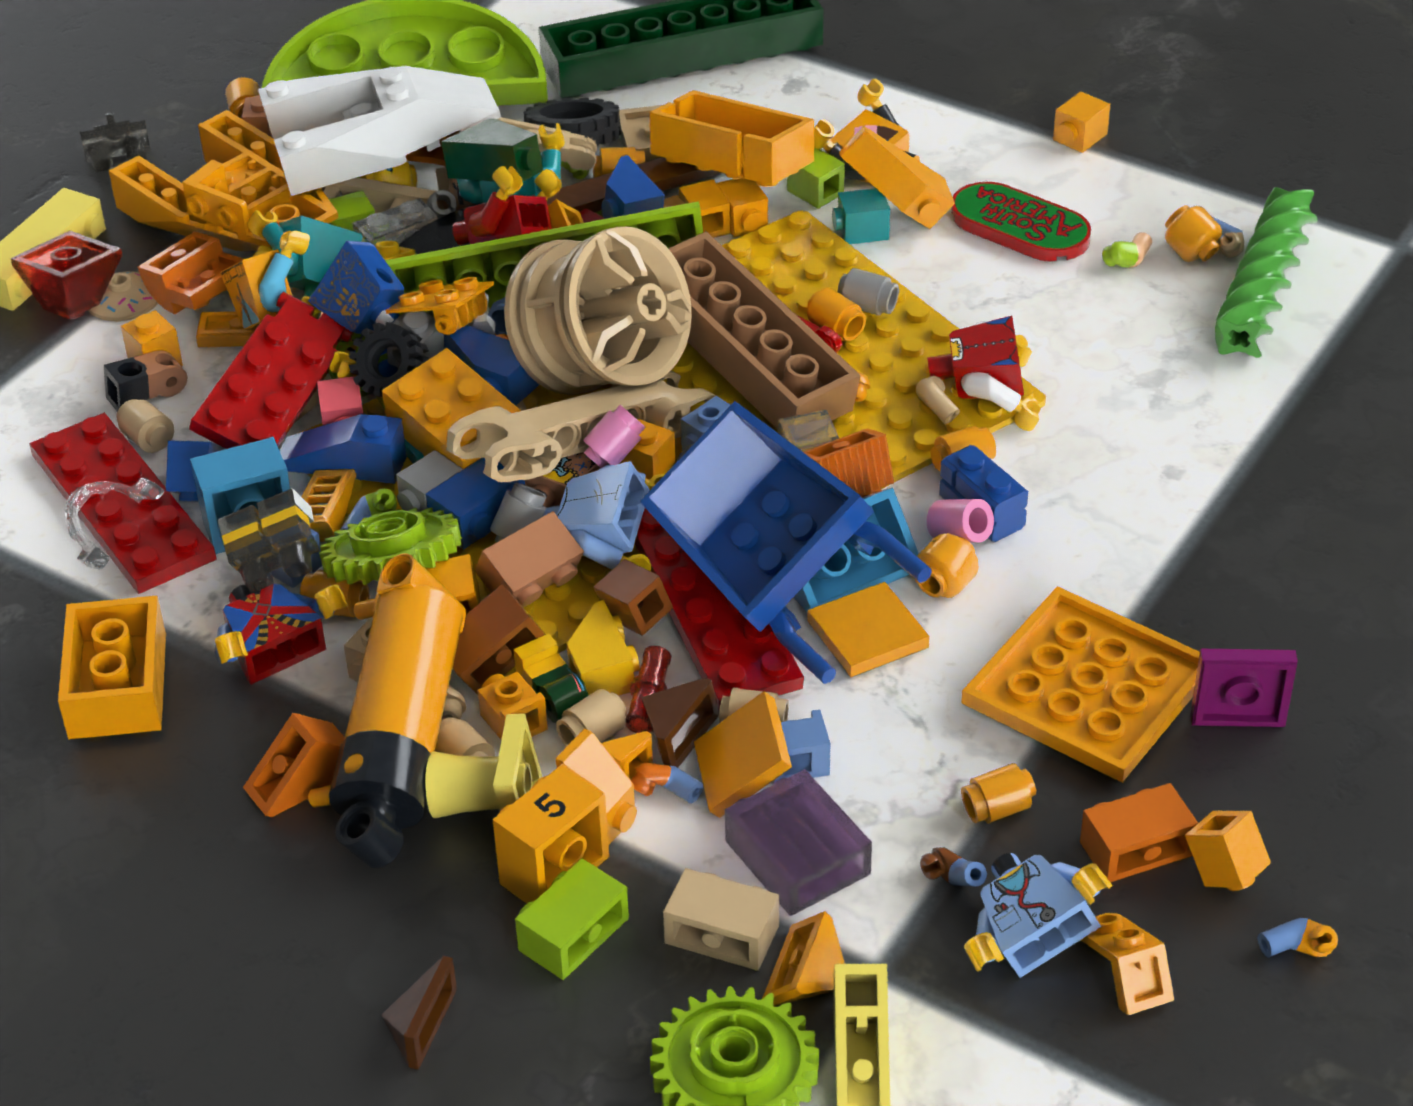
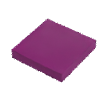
(1243, 687)

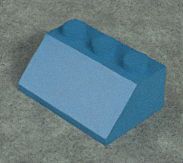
(854, 570)

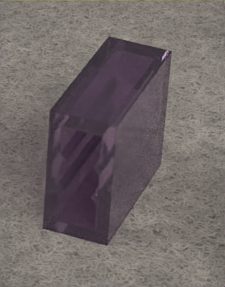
(798, 841)

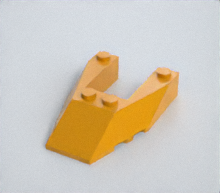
(251, 175)

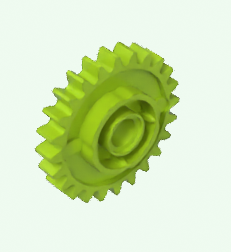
(369, 545)
(772, 1049)

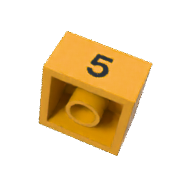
(550, 832)

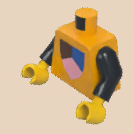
(879, 121)

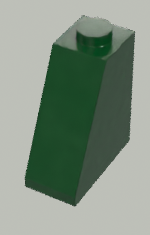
(489, 145)

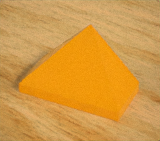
(806, 960)

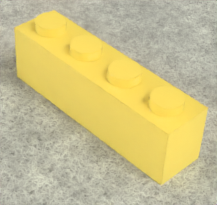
(61, 213)

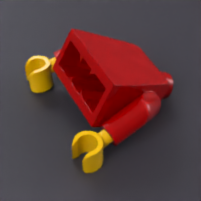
(506, 214)

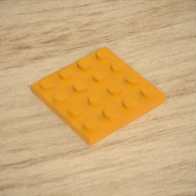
(1086, 683)

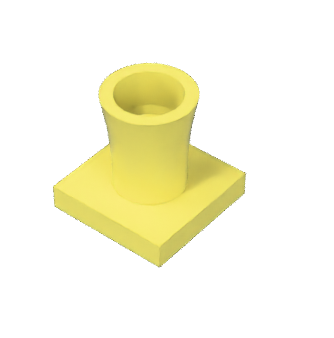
(483, 783)

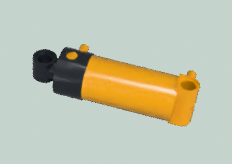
(394, 711)

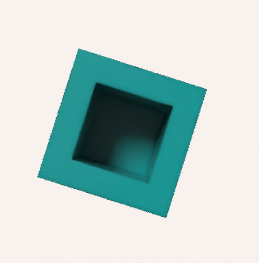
(862, 216)

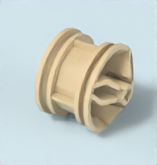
(598, 311)

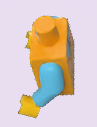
(261, 279)

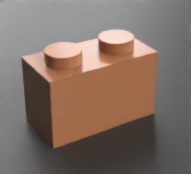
(531, 559)

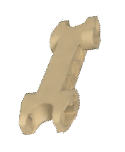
(537, 438)

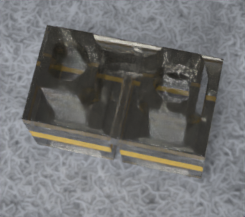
(270, 539)

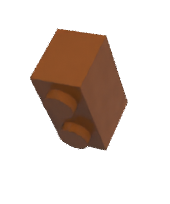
(491, 635)

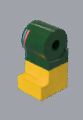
(549, 674)

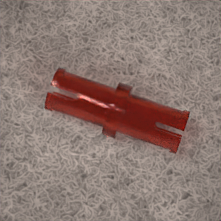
(649, 681)

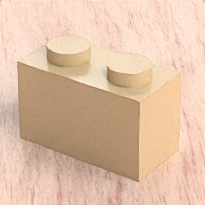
(721, 918)

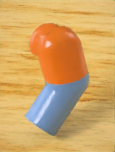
(668, 777)

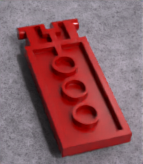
(271, 377)

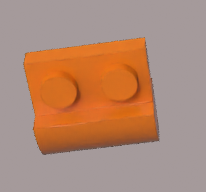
(187, 272)

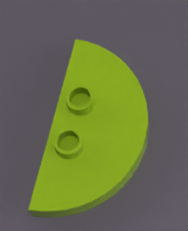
(418, 34)

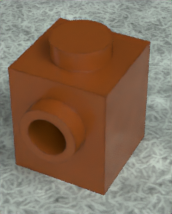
(634, 596)

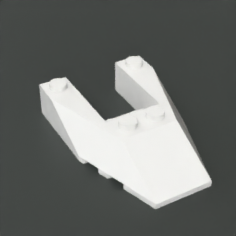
(367, 120)

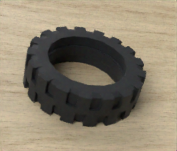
(579, 116)

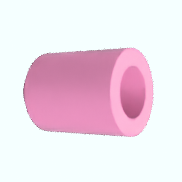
(961, 517)

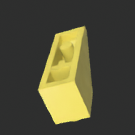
(861, 1034)

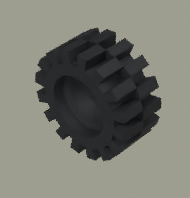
(373, 346)

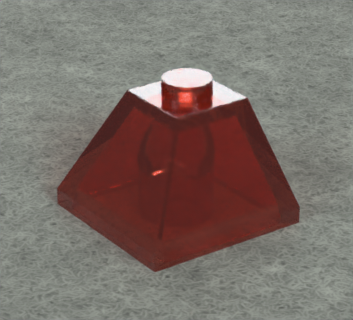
(68, 272)

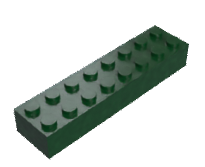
(673, 40)

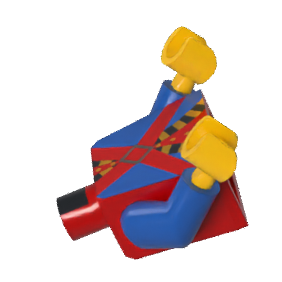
(274, 628)

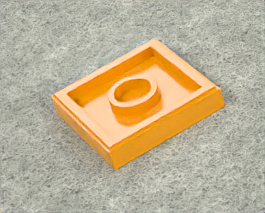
(868, 629)
(742, 754)

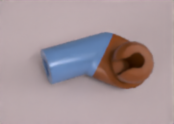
(952, 868)

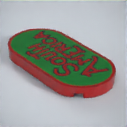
(1021, 221)

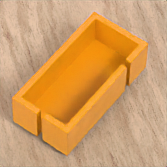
(732, 137)

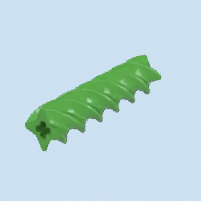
(1262, 271)

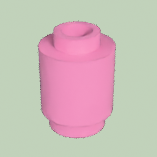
(613, 437)

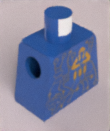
(358, 288)

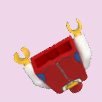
(987, 366)

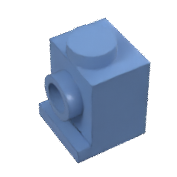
(807, 746)

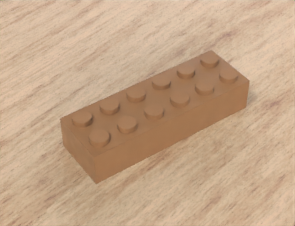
(758, 339)

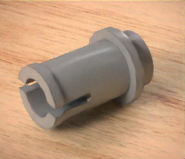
(443, 195)

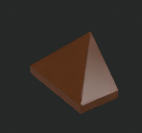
(680, 718)
(420, 1010)

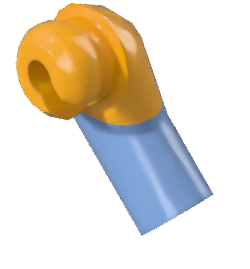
(1300, 935)

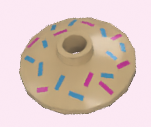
(124, 298)

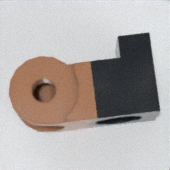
(143, 378)

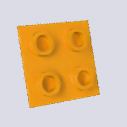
(451, 304)

